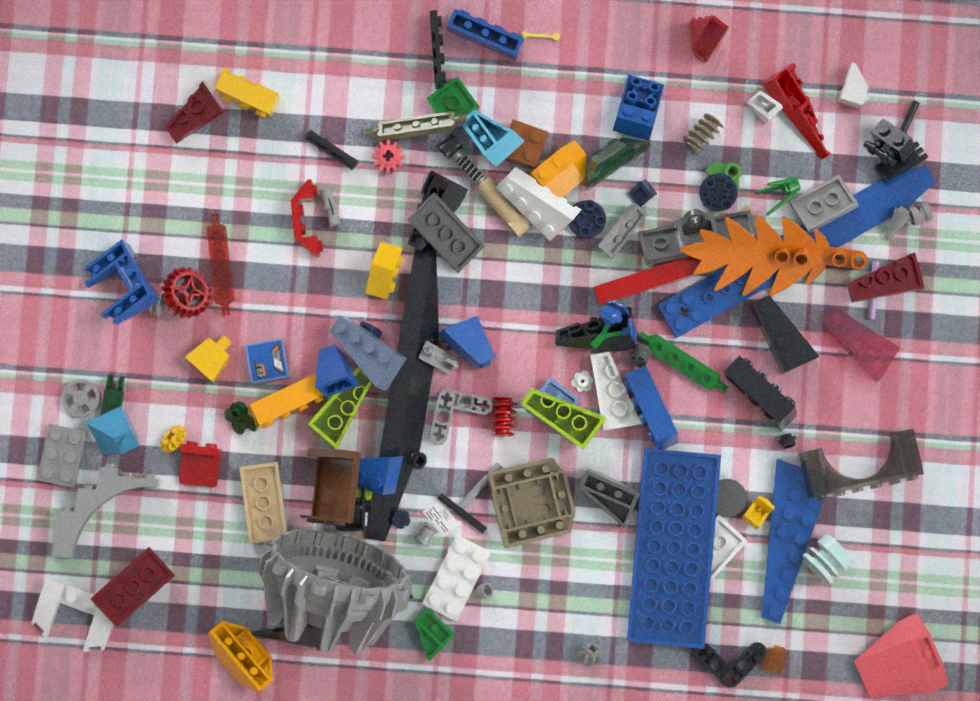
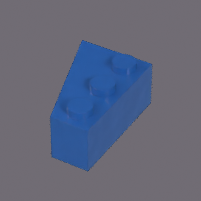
(379, 474)

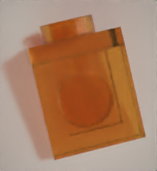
(775, 659)

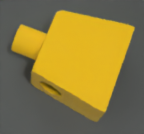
(210, 357)

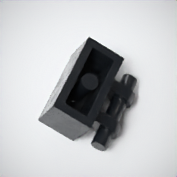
(892, 140)

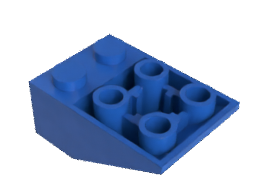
(638, 107)

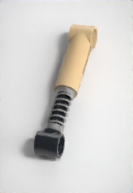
(515, 220)

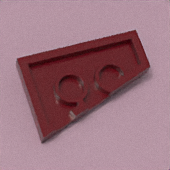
(196, 113)

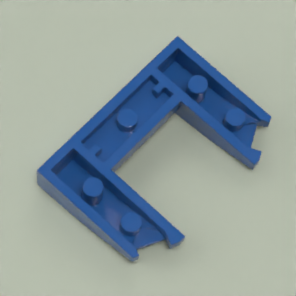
(123, 260)

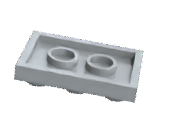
(823, 203)
(62, 455)

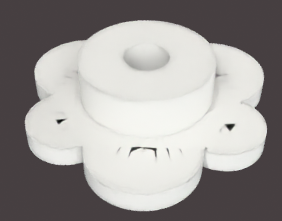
(586, 386)

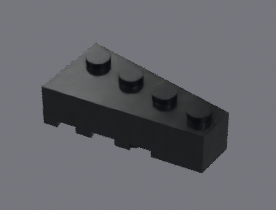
(783, 338)
(761, 392)

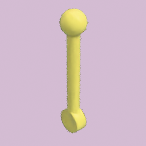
(555, 37)

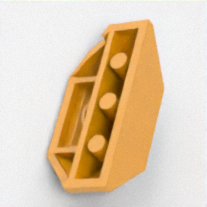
(562, 170)
(242, 655)

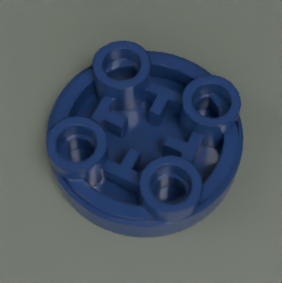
(718, 192)
(589, 220)

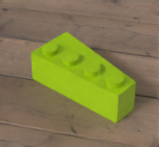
(339, 411)
(567, 418)

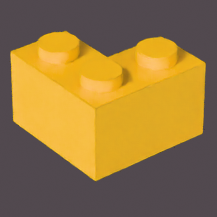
(384, 270)

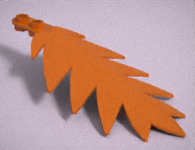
(767, 254)

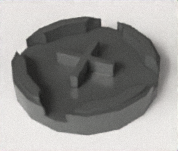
(731, 498)

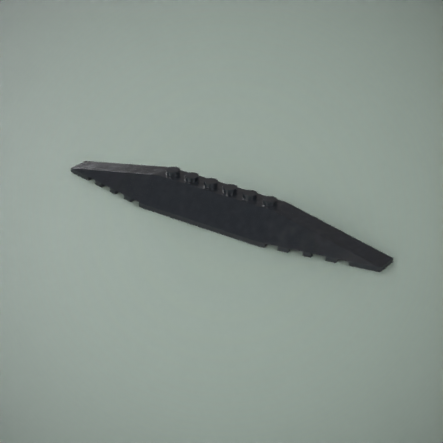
(410, 387)

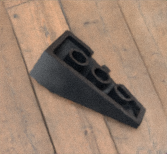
(309, 637)

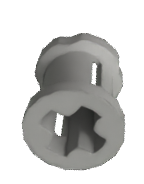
(426, 533)

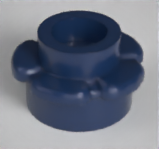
(401, 524)

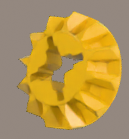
(173, 439)

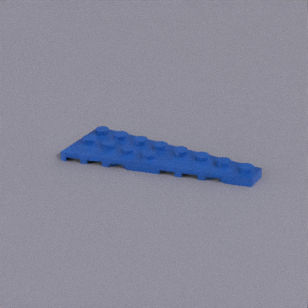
(789, 537)

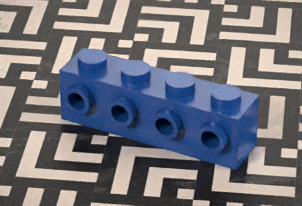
(485, 34)

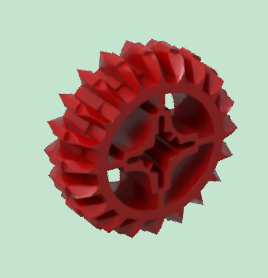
(191, 280)

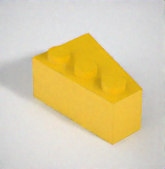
(246, 94)

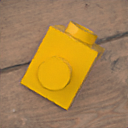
(758, 512)

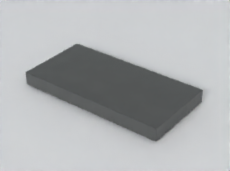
(445, 232)

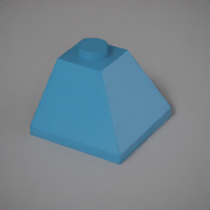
(113, 432)

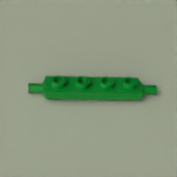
(683, 362)

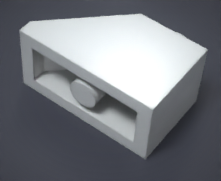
(854, 88)

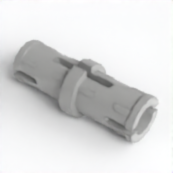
(330, 207)

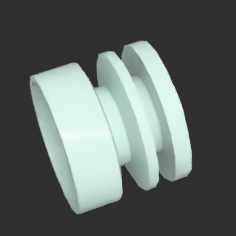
(828, 558)

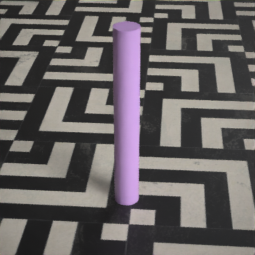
(872, 302)

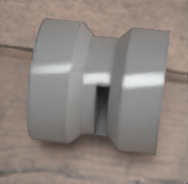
(921, 213)

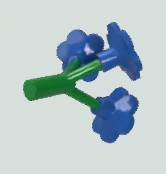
(611, 315)

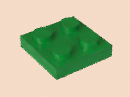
(453, 98)

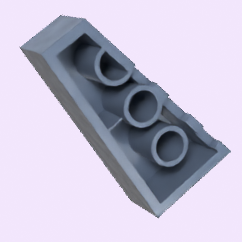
(370, 353)

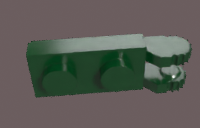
(113, 398)

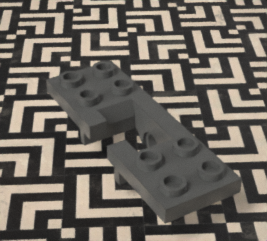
(665, 242)

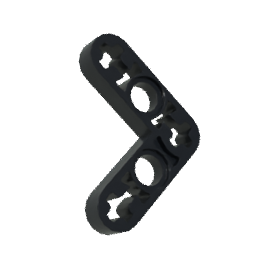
(726, 668)

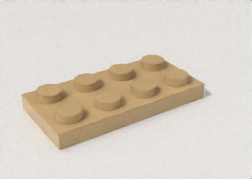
(263, 501)

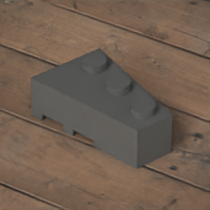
(610, 494)

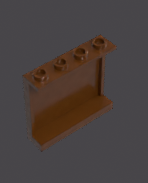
(334, 486)

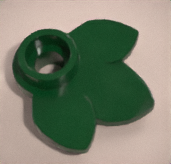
(239, 418)

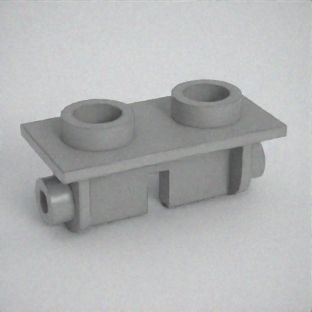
(438, 358)

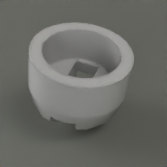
(488, 589)

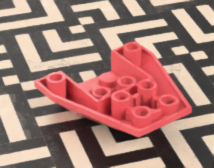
(902, 661)

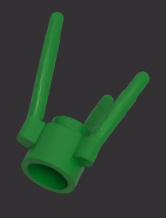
(788, 186)

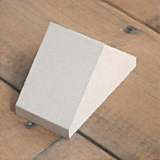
(764, 106)

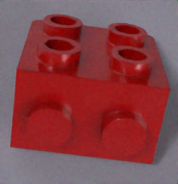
(200, 464)

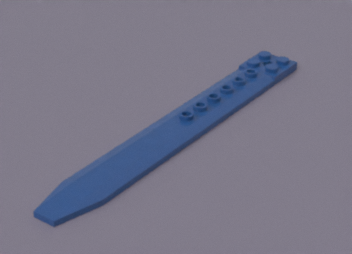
(874, 208)

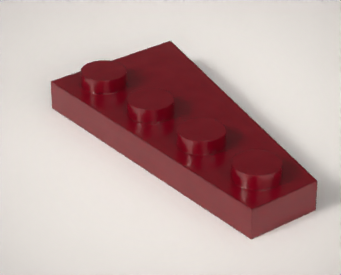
(889, 280)

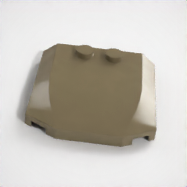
(531, 502)

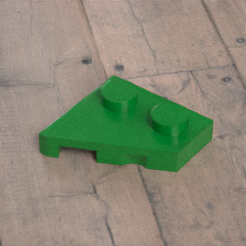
(433, 633)

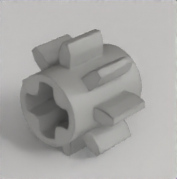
(590, 655)

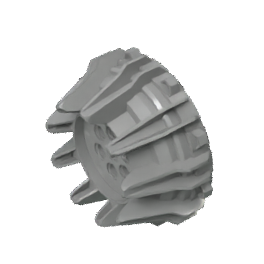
(332, 586)

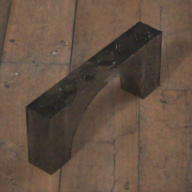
(901, 463)

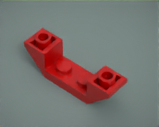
(304, 194)

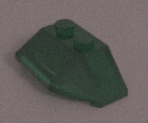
(613, 158)

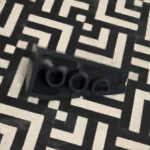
(448, 191)
(583, 334)

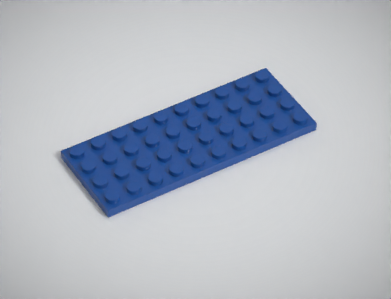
(674, 548)

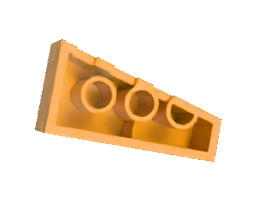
(284, 402)

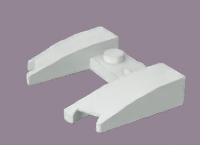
(57, 592)

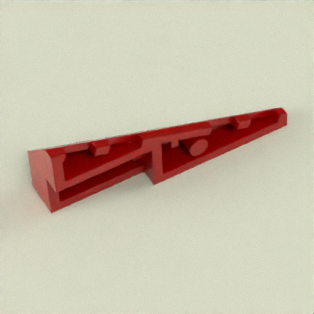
(786, 90)

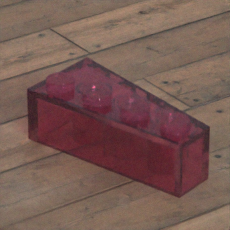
(863, 344)

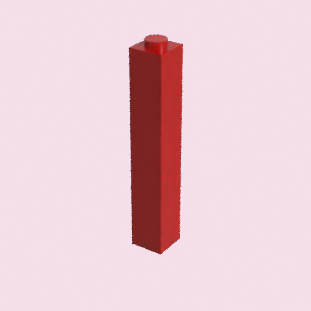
(646, 280)

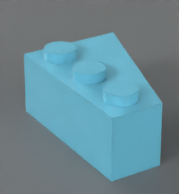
(491, 137)

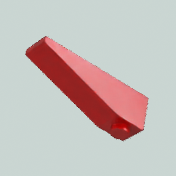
(706, 36)

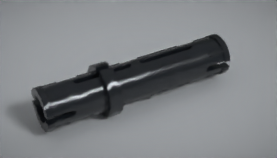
(330, 149)

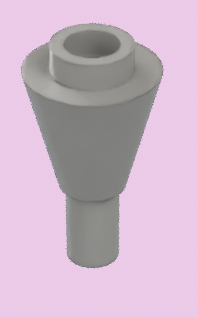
(899, 218)

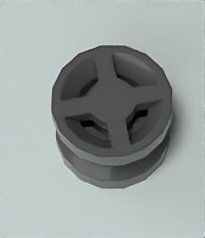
(640, 355)

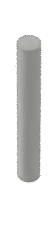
(479, 486)

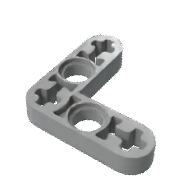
(455, 404)

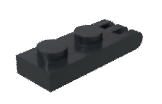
(889, 172)

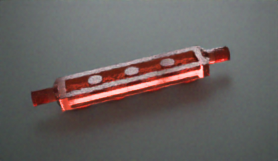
(220, 264)

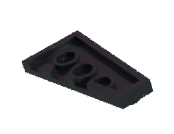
(437, 41)

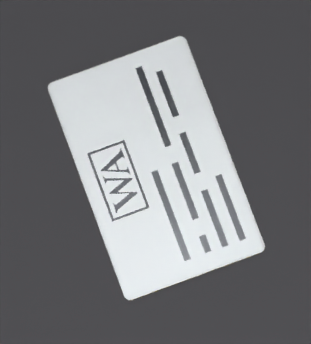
(441, 518)

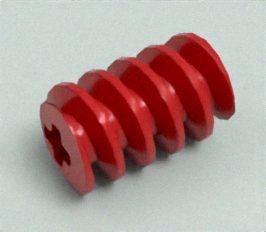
(503, 417)

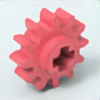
(383, 152)

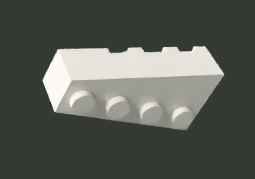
(537, 203)

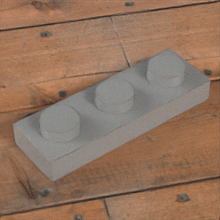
(622, 230)

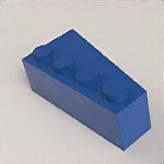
(651, 407)

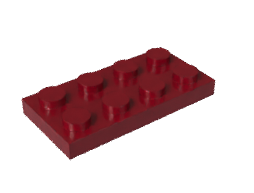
(132, 587)

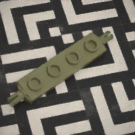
(416, 126)

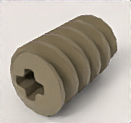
(701, 133)

